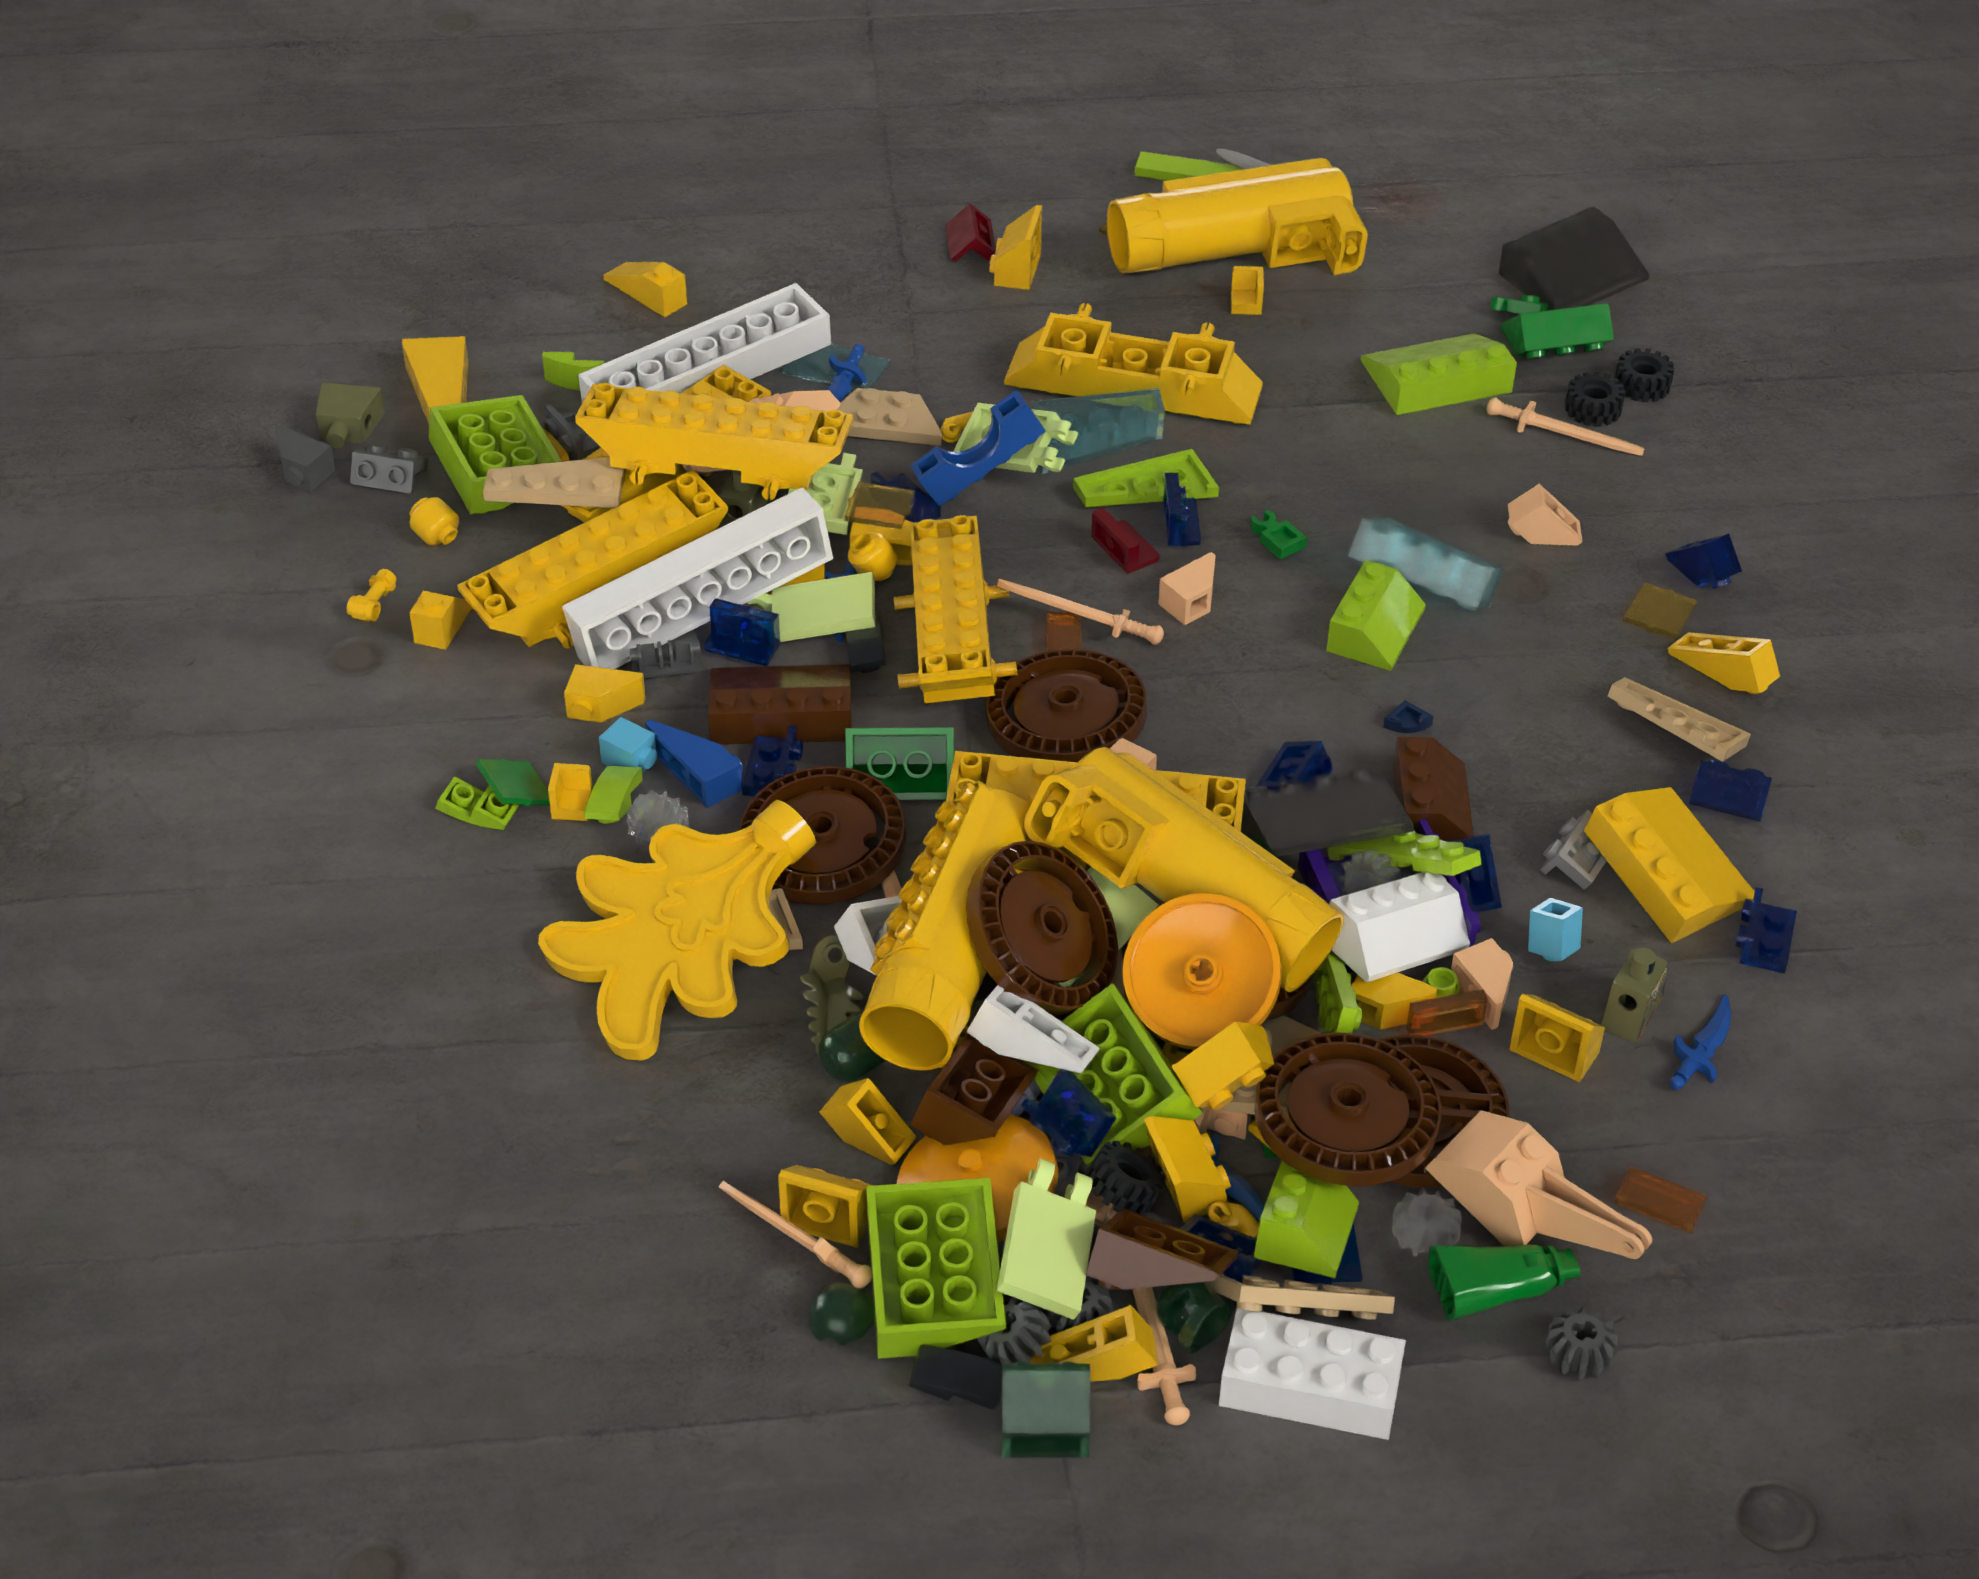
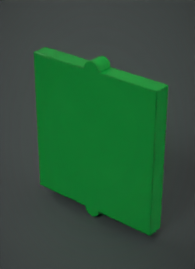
(514, 781)

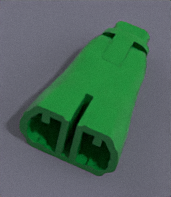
(1487, 1276)

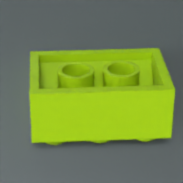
(1375, 617)
(1305, 1223)

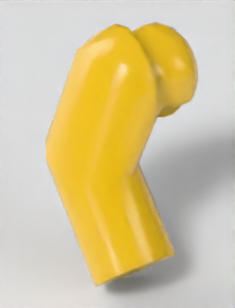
(953, 427)
(1234, 1217)

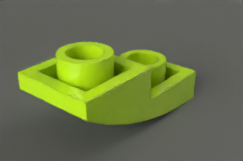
(563, 369)
(611, 793)
(475, 806)

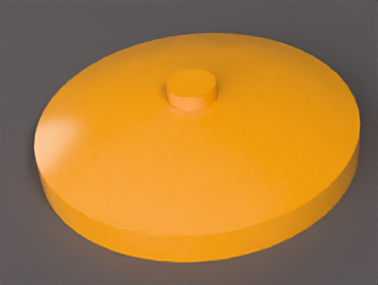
(1201, 969)
(1001, 1158)

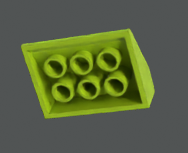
(1442, 372)
(485, 437)
(1128, 1071)
(933, 1264)

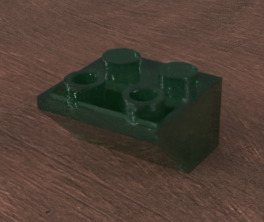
(1045, 1410)

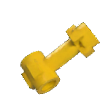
(368, 607)

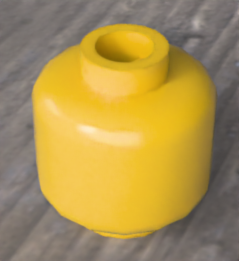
(434, 521)
(872, 554)

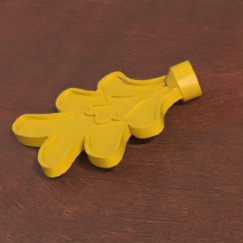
(677, 924)

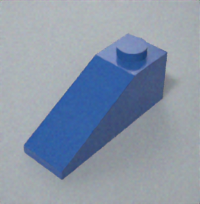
(698, 763)

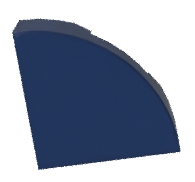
(1408, 719)

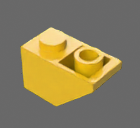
(1388, 999)

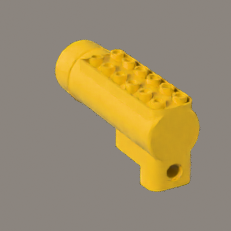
(1282, 210)
(1155, 835)
(928, 956)

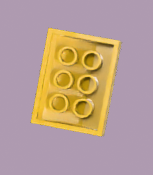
(1667, 861)

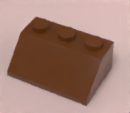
(1432, 786)
(972, 1094)

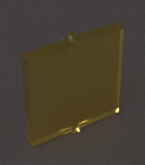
(879, 505)
(1660, 611)

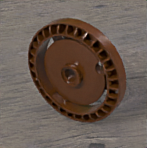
(1065, 707)
(839, 813)
(1041, 926)
(1453, 1073)
(1348, 1109)

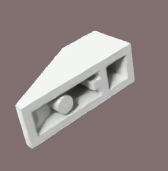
(1029, 1033)

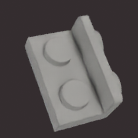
(1574, 852)

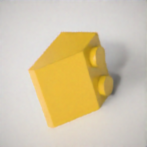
(1018, 251)
(1555, 1037)
(1225, 1064)
(1187, 1165)
(824, 1204)

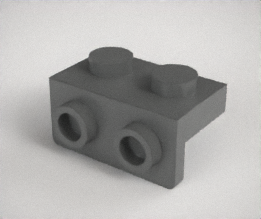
(569, 433)
(386, 469)

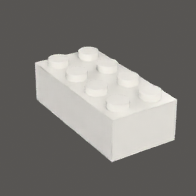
(1312, 1373)

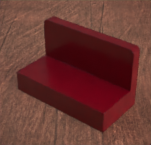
(970, 230)
(1122, 542)

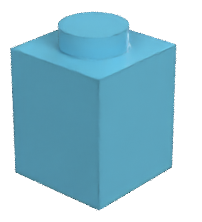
(628, 745)
(1555, 929)

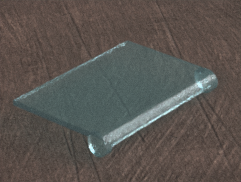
(816, 367)

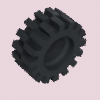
(1645, 374)
(1594, 399)
(1126, 1177)

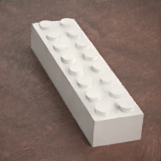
(744, 339)
(678, 588)

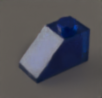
(1707, 561)
(1480, 881)

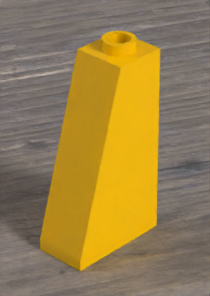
(437, 370)

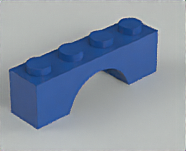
(948, 472)

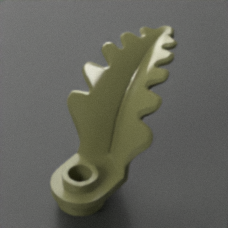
(829, 989)

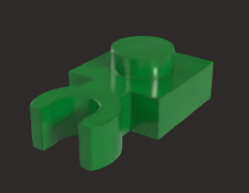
(1525, 305)
(1277, 537)

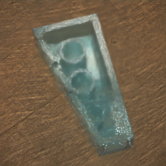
(1106, 423)
(1427, 561)

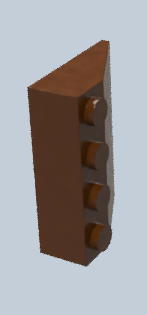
(771, 698)

